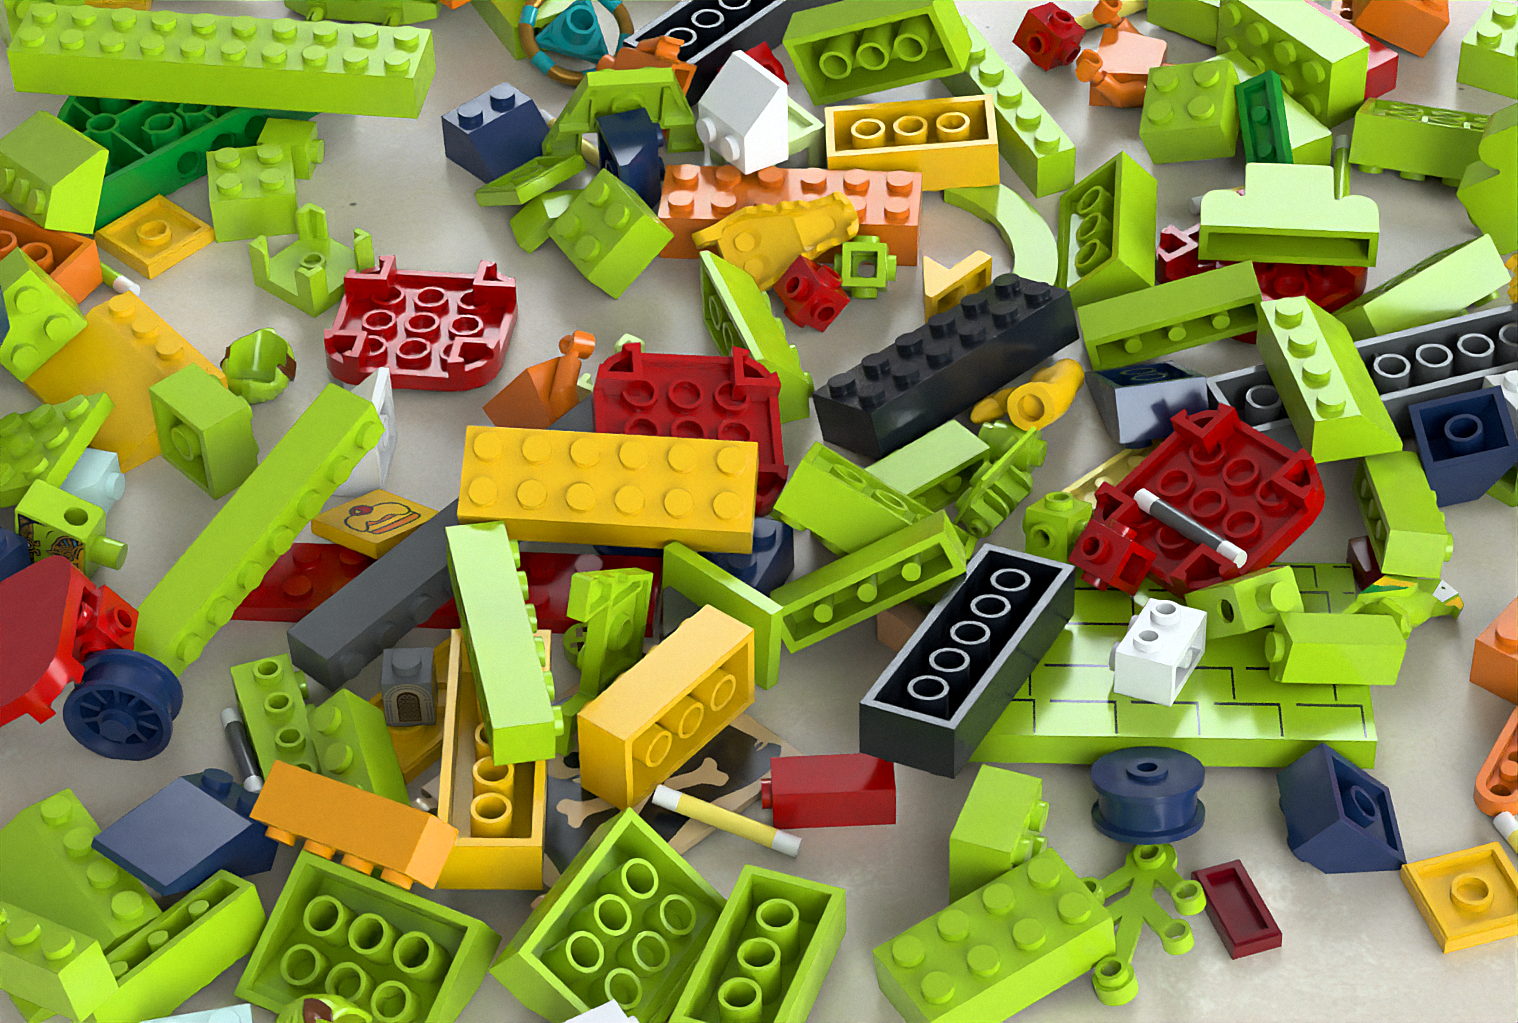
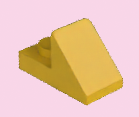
(946, 287)

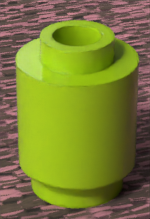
(999, 432)

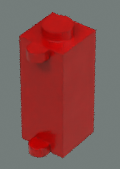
(830, 791)

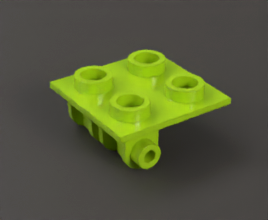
(996, 491)

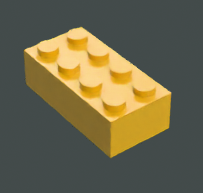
(941, 137)
(666, 707)

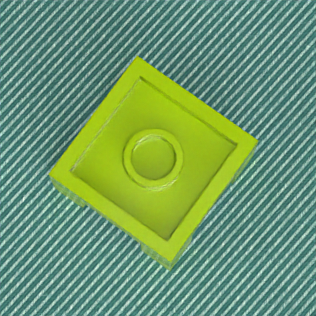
(313, 267)

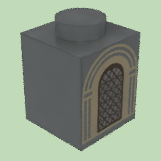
(409, 686)

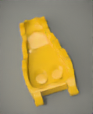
(771, 237)

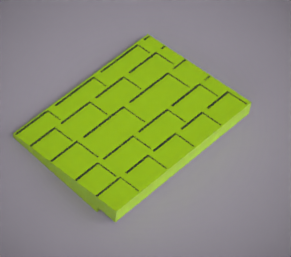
(1221, 716)

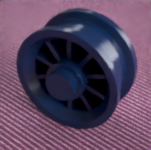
(123, 705)
(1147, 795)

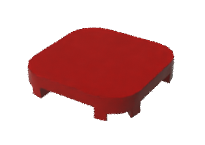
(1323, 284)
(423, 326)
(697, 400)
(1226, 481)
(38, 636)

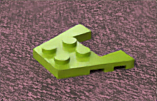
(621, 91)
(615, 612)

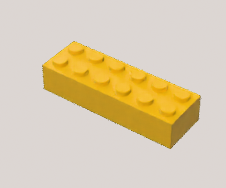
(611, 488)
(492, 806)

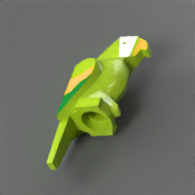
(1407, 600)

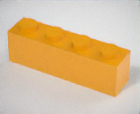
(353, 824)

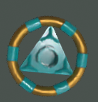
(570, 34)

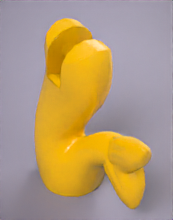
(1036, 402)

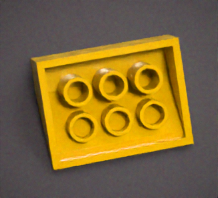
(123, 355)

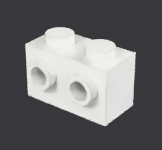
(1158, 651)

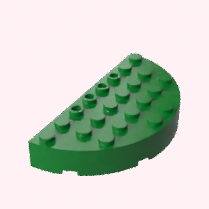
(160, 144)

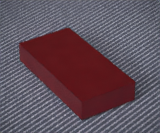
(1237, 910)

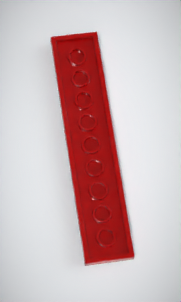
(316, 571)

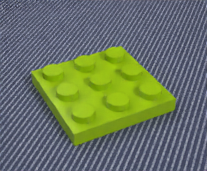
(47, 443)

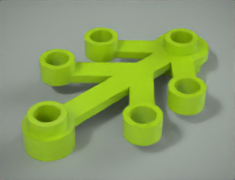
(1145, 870)

